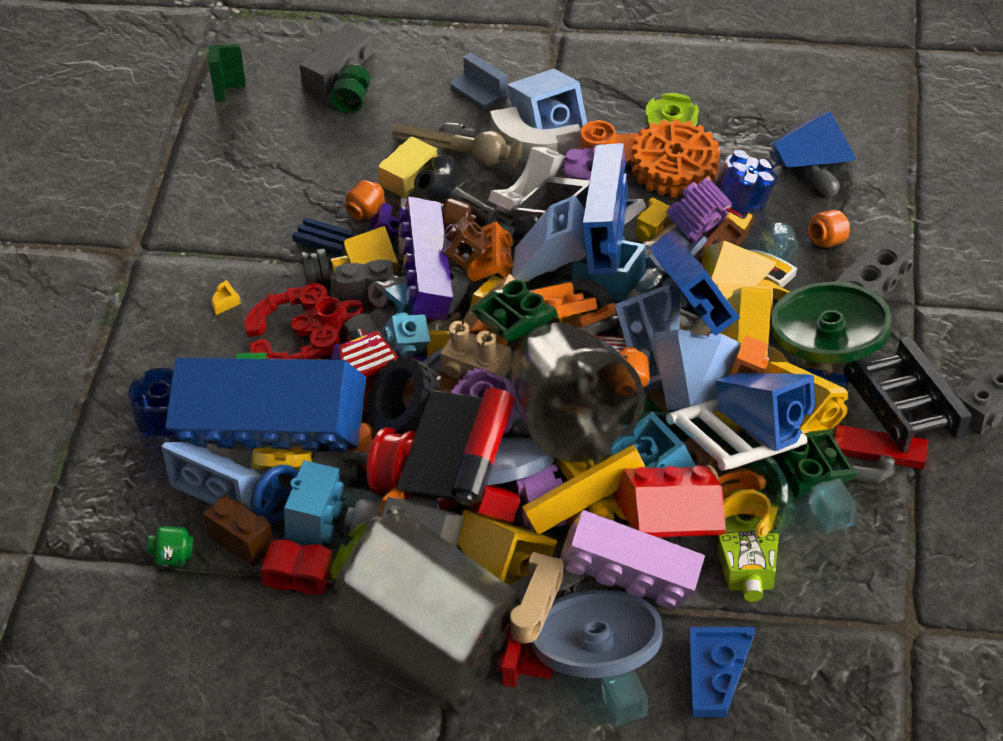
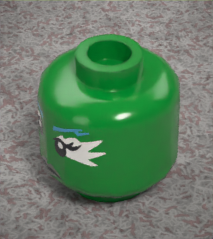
(170, 546)

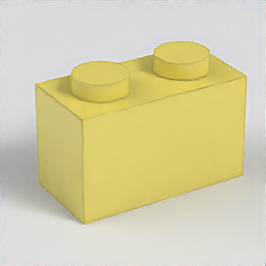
(403, 165)

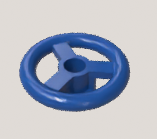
(270, 490)

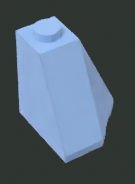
(692, 365)

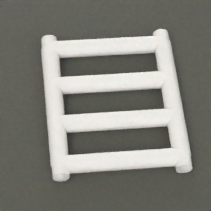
(725, 461)

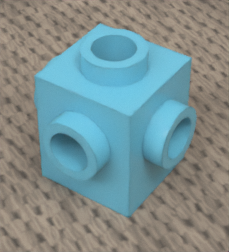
(406, 334)

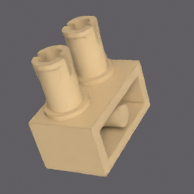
(473, 351)

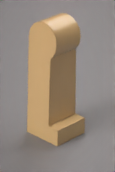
(545, 581)

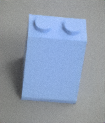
(548, 100)

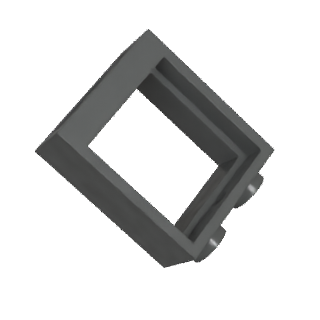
(549, 192)

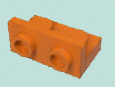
(496, 254)
(564, 299)

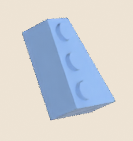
(643, 317)

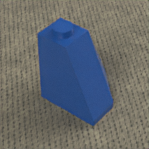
(812, 143)
(768, 404)

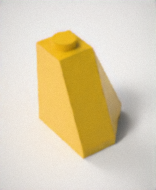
(735, 265)
(753, 308)
(829, 399)
(501, 546)

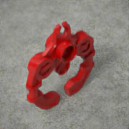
(322, 321)

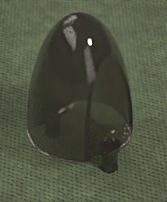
(574, 392)

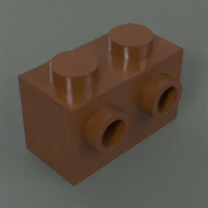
(238, 529)

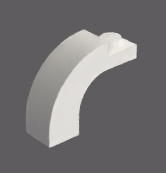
(513, 129)
(540, 165)

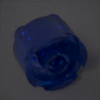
(746, 181)
(150, 401)

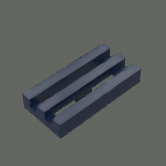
(325, 233)

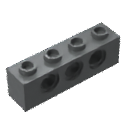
(880, 265)

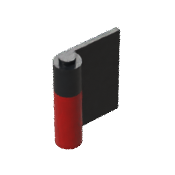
(456, 445)

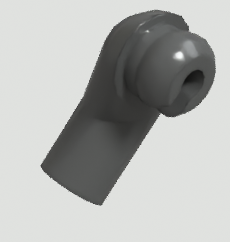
(878, 473)

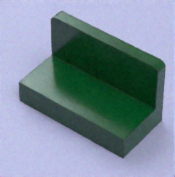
(226, 69)

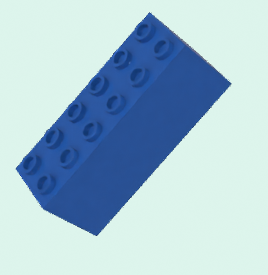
(266, 403)

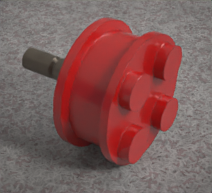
(384, 460)

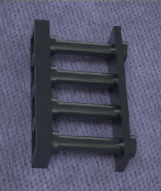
(922, 376)

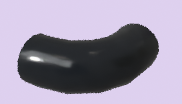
(439, 179)

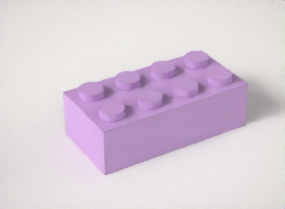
(631, 560)

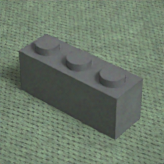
(345, 47)

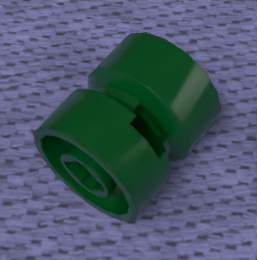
(350, 88)

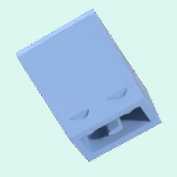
(552, 241)

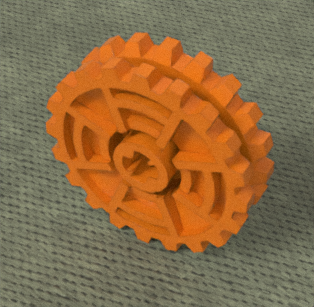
(674, 156)

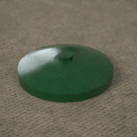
(831, 322)

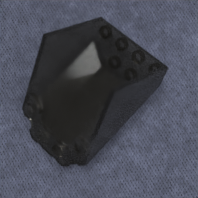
(420, 611)

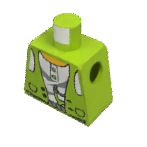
(748, 561)

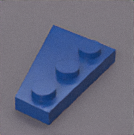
(716, 667)

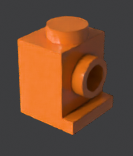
(751, 357)

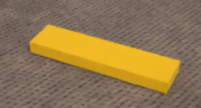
(581, 490)

